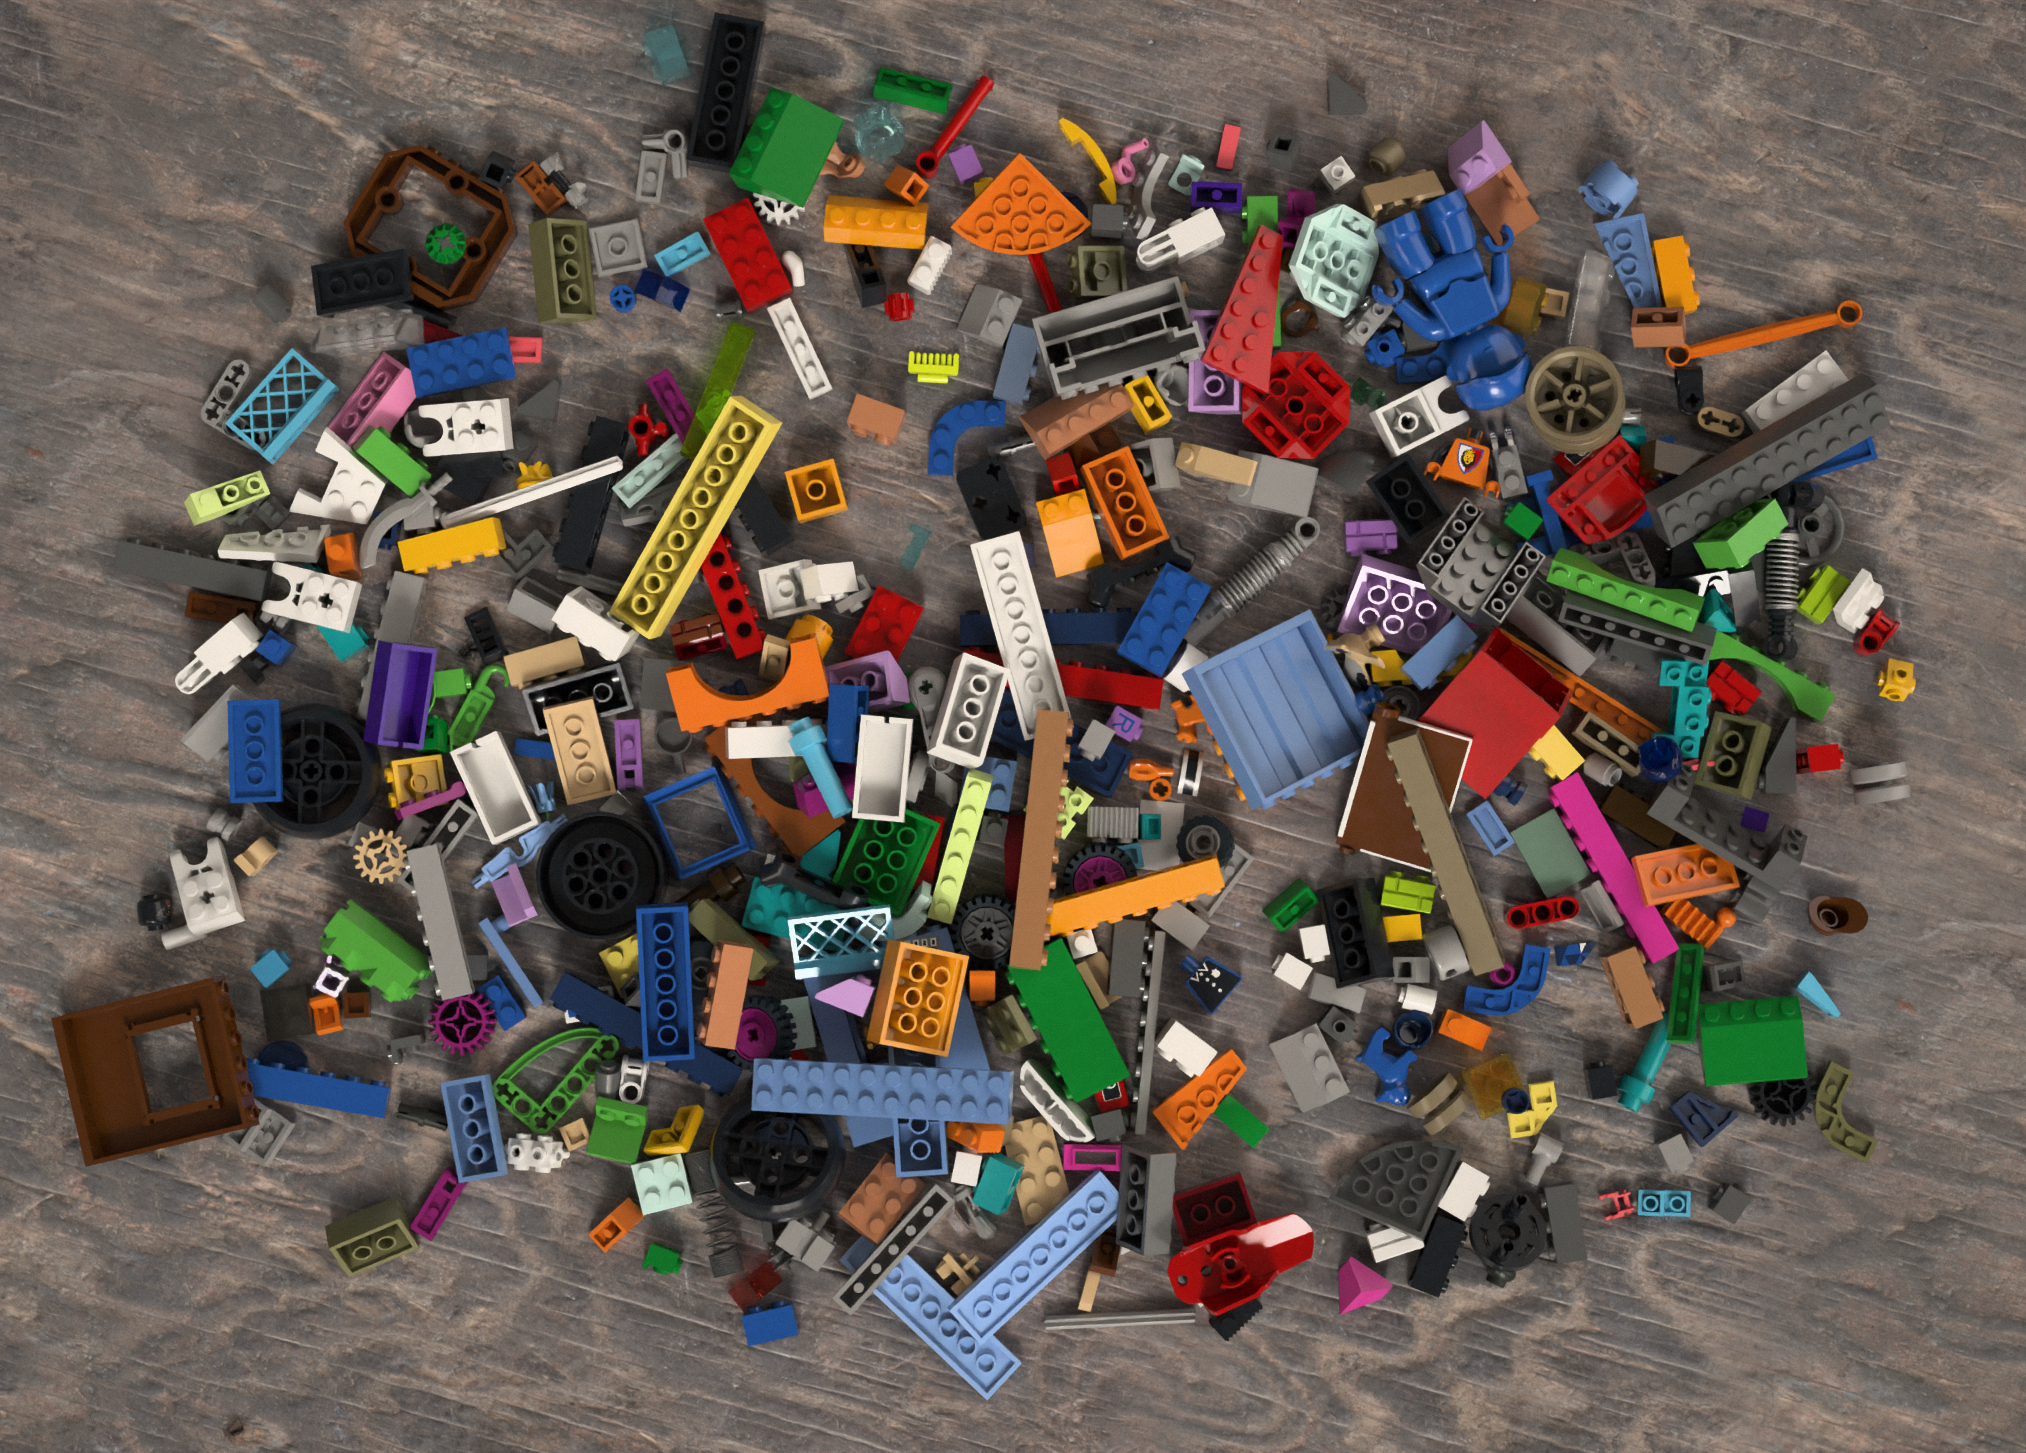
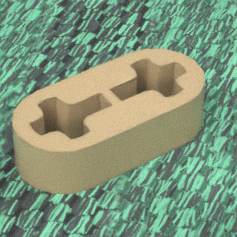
(1720, 416)
(1089, 1290)

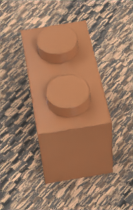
(1658, 327)

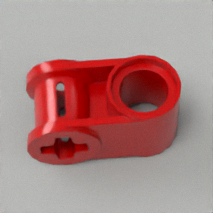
(1878, 630)

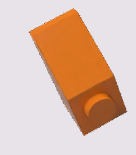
(982, 986)
(1463, 1029)
(616, 1225)

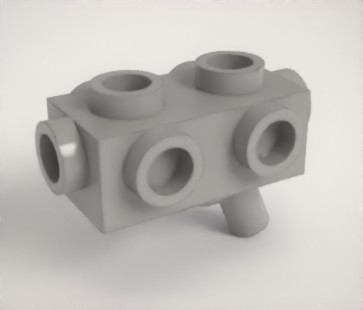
(1366, 321)

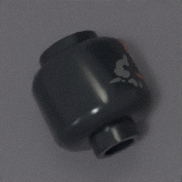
(154, 912)

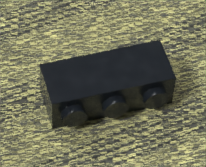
(1438, 1255)

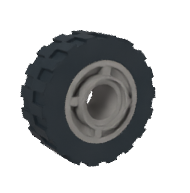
(1203, 828)

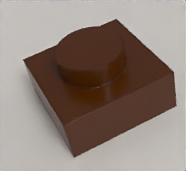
(357, 1005)

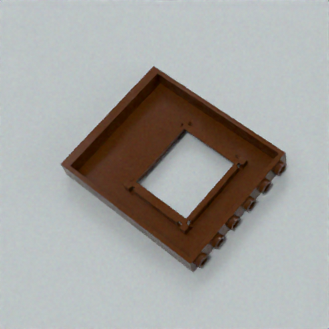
(108, 1078)

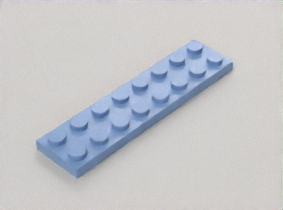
(1037, 1257)
(923, 1307)

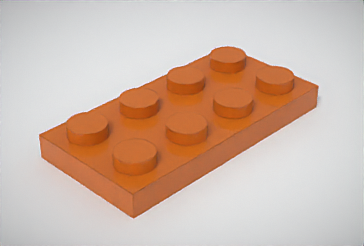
(1682, 874)

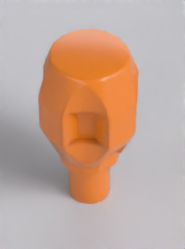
(1148, 770)

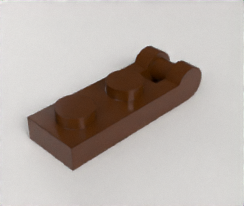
(218, 608)

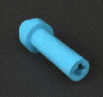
(808, 742)

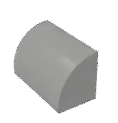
(535, 604)

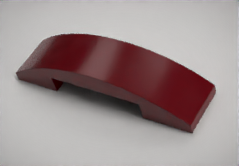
(1013, 853)

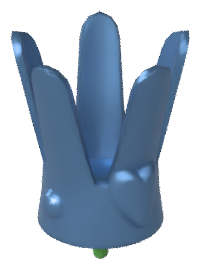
(544, 801)

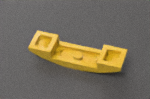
(1074, 135)

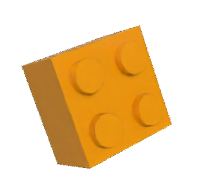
(816, 491)

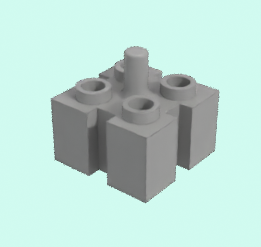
(808, 1240)

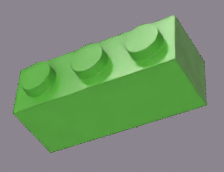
(392, 460)

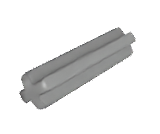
(589, 581)

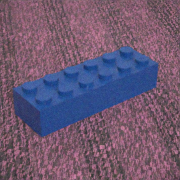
(665, 982)

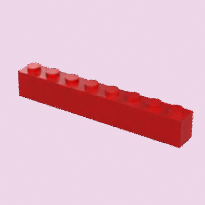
(1098, 683)

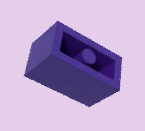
(1216, 195)

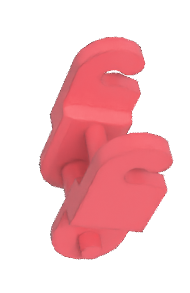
(1619, 1212)

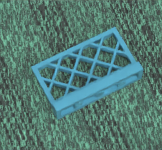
(298, 421)
(841, 961)

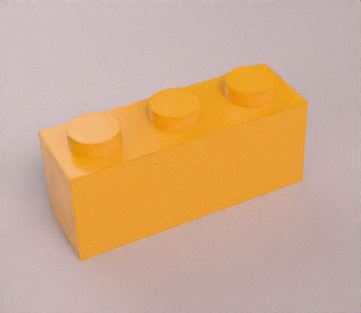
(1674, 273)

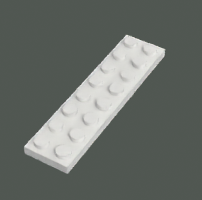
(1019, 628)

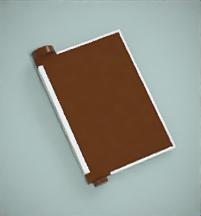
(1376, 812)

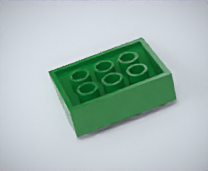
(786, 148)
(888, 857)
(1751, 1041)

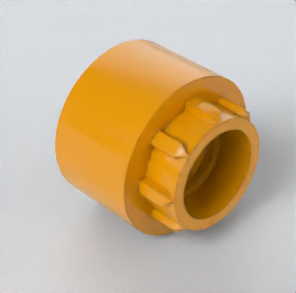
(810, 624)

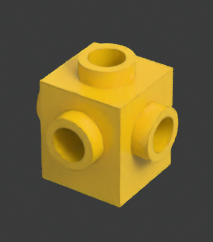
(1896, 680)

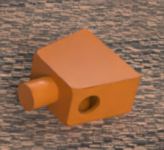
(343, 556)

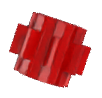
(899, 307)

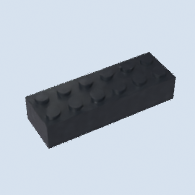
(726, 92)
(590, 499)

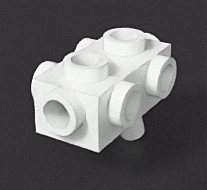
(540, 1152)

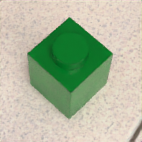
(1521, 520)

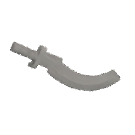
(394, 514)

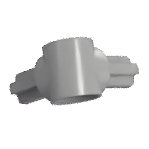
(666, 142)

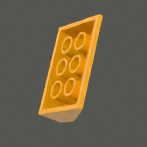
(917, 998)

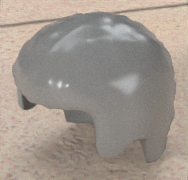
(1173, 385)
(421, 430)

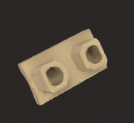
(951, 1264)

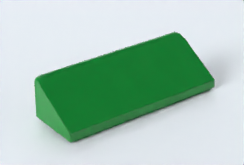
(912, 90)

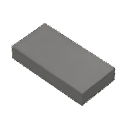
(1601, 906)

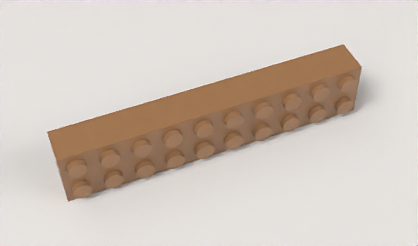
(1039, 840)

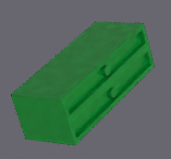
(1069, 1024)

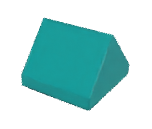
(1634, 435)
(1149, 826)

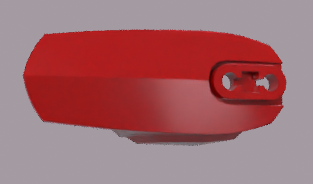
(1240, 1262)

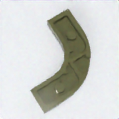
(1830, 1118)

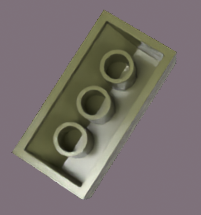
(562, 271)

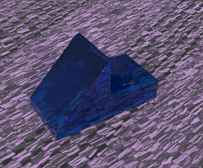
(662, 290)

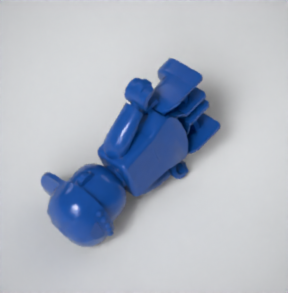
(1458, 299)

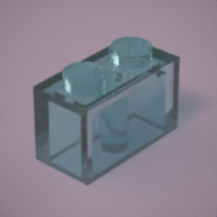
(667, 55)

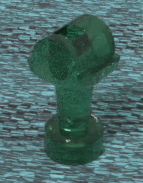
(1363, 392)

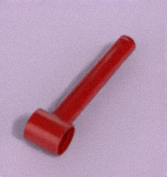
(954, 127)

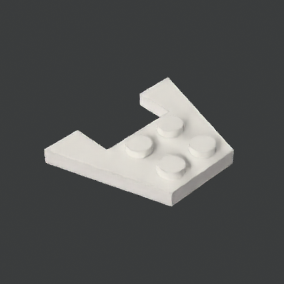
(352, 489)

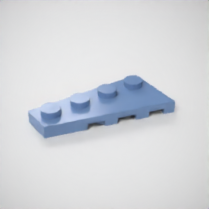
(1630, 248)

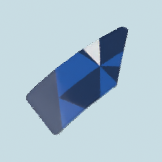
(1573, 953)

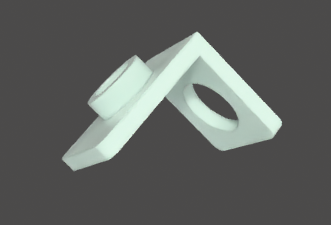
(1190, 166)

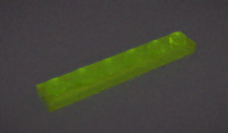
(718, 387)

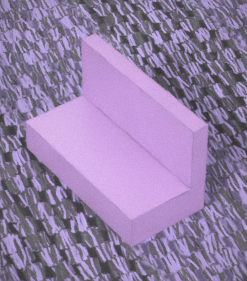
(514, 897)

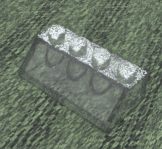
(1588, 300)
(369, 335)

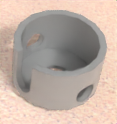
(1445, 952)

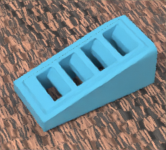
(1813, 991)

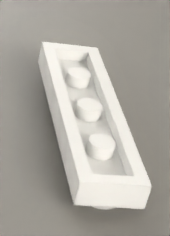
(799, 348)

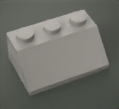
(210, 733)
(1309, 1067)

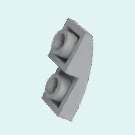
(1324, 991)

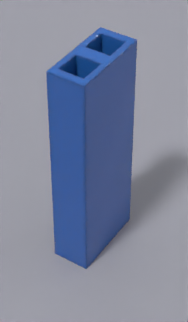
(534, 749)

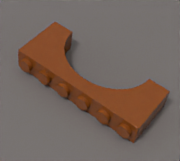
(791, 825)

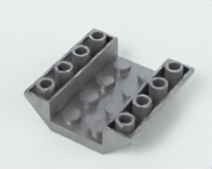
(1475, 569)

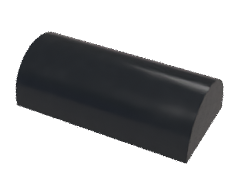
(605, 683)

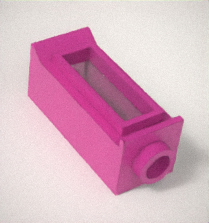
(1092, 1156)

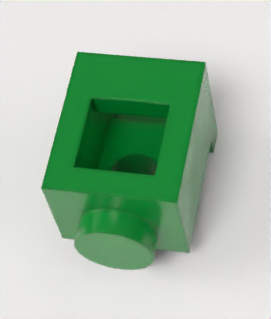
(435, 736)
(663, 1259)

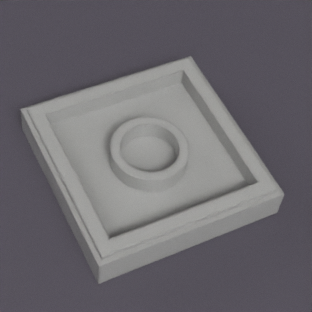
(618, 248)

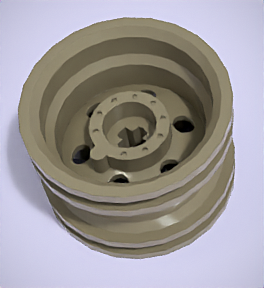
(1603, 422)

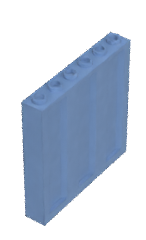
(1280, 710)

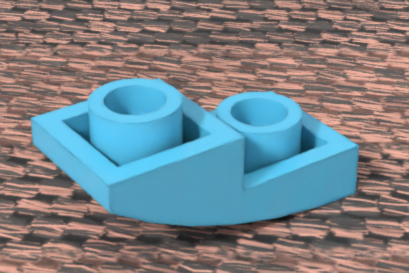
(1664, 1202)

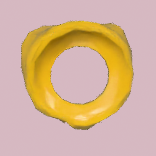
(533, 474)

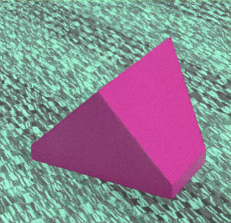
(1359, 1285)

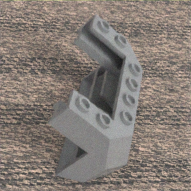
(1113, 338)

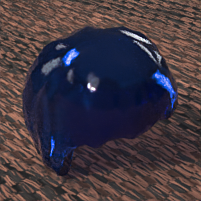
(1660, 759)

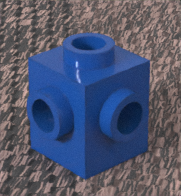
(1390, 343)

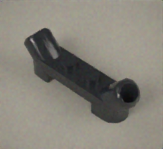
(1104, 581)
(786, 870)

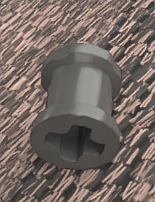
(729, 310)

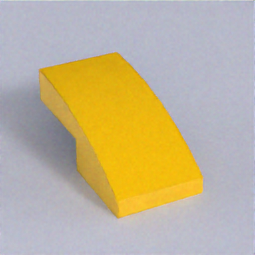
(1403, 927)

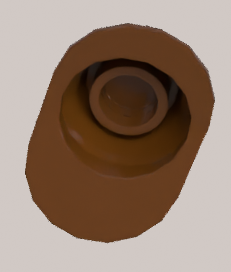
(1837, 915)

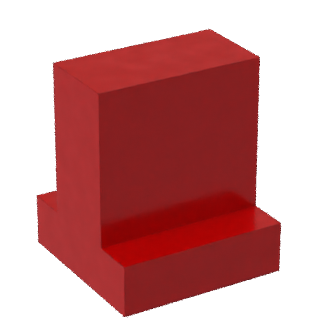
(1503, 704)

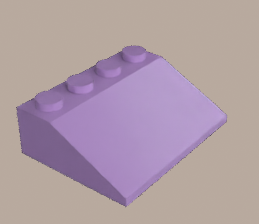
(1395, 602)

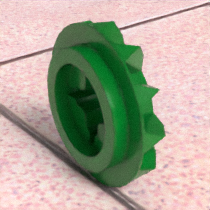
(450, 254)

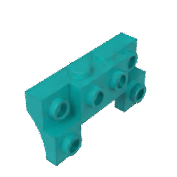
(1687, 703)

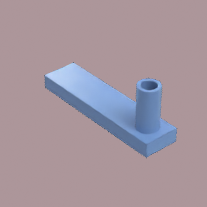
(492, 931)

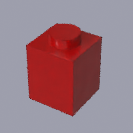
(1062, 474)

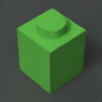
(452, 683)

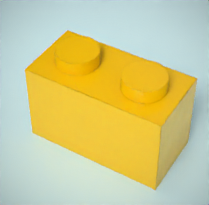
(1148, 405)

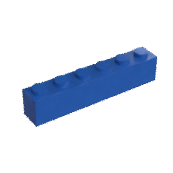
(317, 1090)

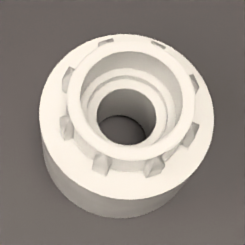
(1184, 659)

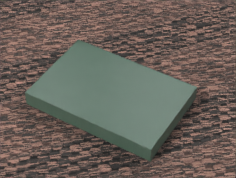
(1550, 853)

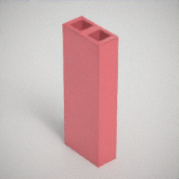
(1228, 147)

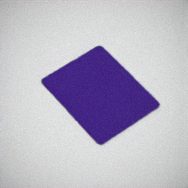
(1755, 819)

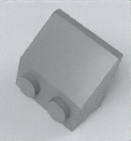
(990, 315)
(1156, 464)

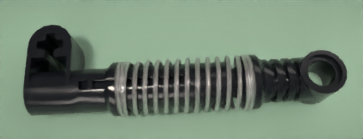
(1783, 569)

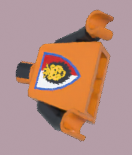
(1466, 463)

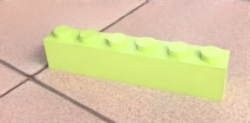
(960, 846)

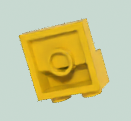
(414, 778)

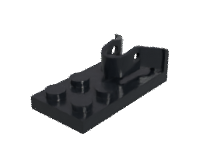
(362, 282)

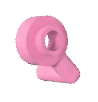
(1123, 169)

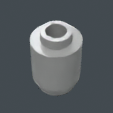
(1602, 769)

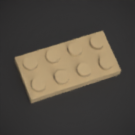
(579, 750)
(1043, 1177)

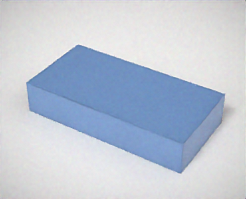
(1490, 828)

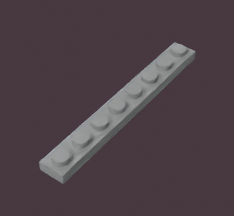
(1146, 1043)

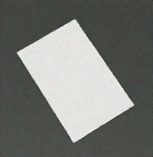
(1162, 852)

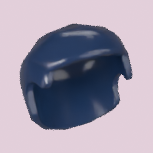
(1413, 1030)

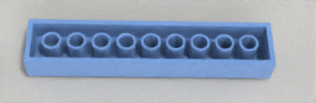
(882, 1090)

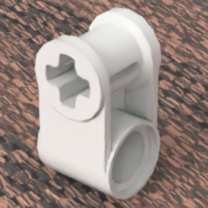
(633, 1077)

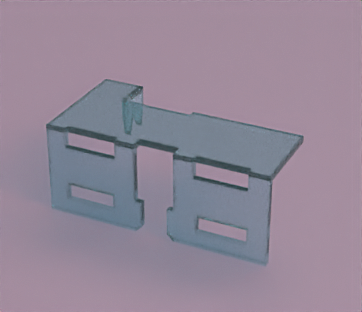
(912, 552)

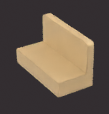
(1095, 974)

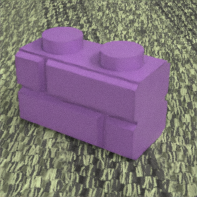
(1369, 536)

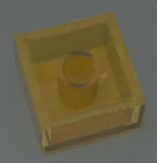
(1524, 306)
(1488, 1081)

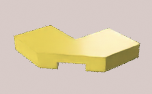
(1542, 1103)

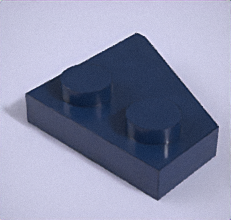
(1701, 1117)

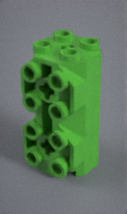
(376, 951)

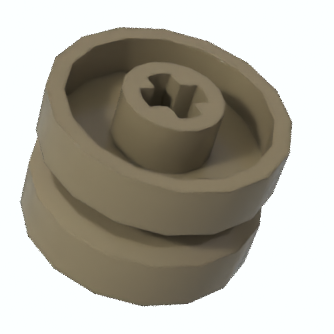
(1439, 1103)

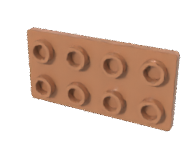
(1500, 202)

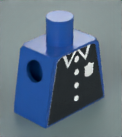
(1209, 981)

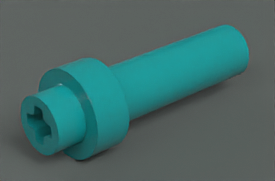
(1637, 1087)

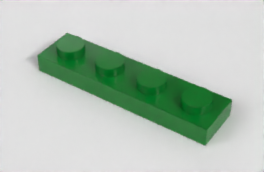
(1685, 994)

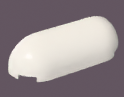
(1052, 1103)

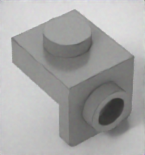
(855, 600)

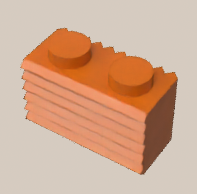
(977, 1136)

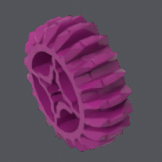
(462, 1033)

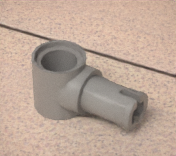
(1544, 1151)

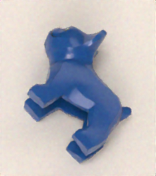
(1389, 1068)

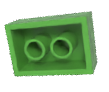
(1741, 535)

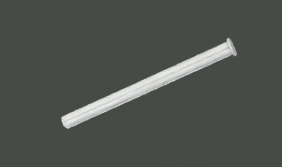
(531, 492)

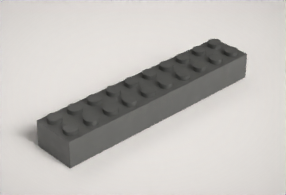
(1767, 460)

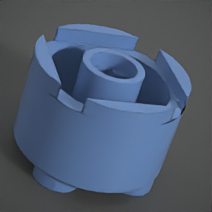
(1608, 189)

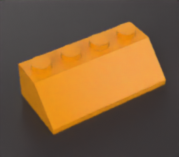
(875, 222)

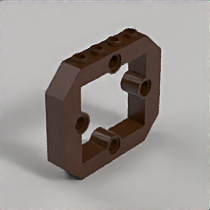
(494, 242)

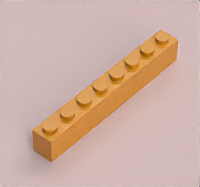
(1136, 895)

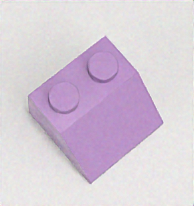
(1476, 158)

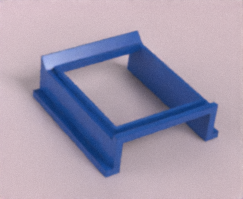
(711, 774)

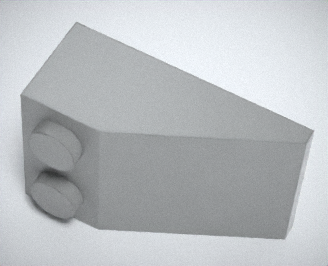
(1276, 486)

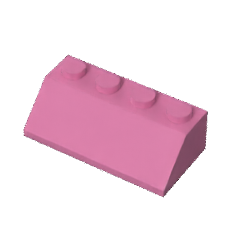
(376, 401)

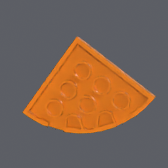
(1020, 213)

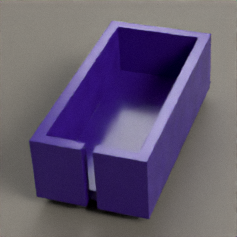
(400, 695)

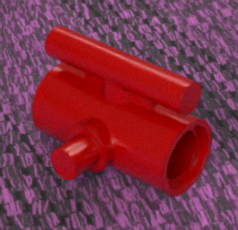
(647, 438)

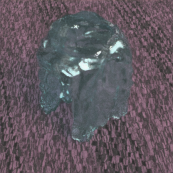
(887, 146)

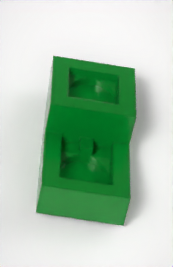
(1241, 1121)

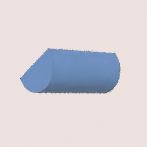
(474, 1128)

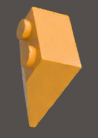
(1070, 533)

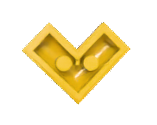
(678, 1137)

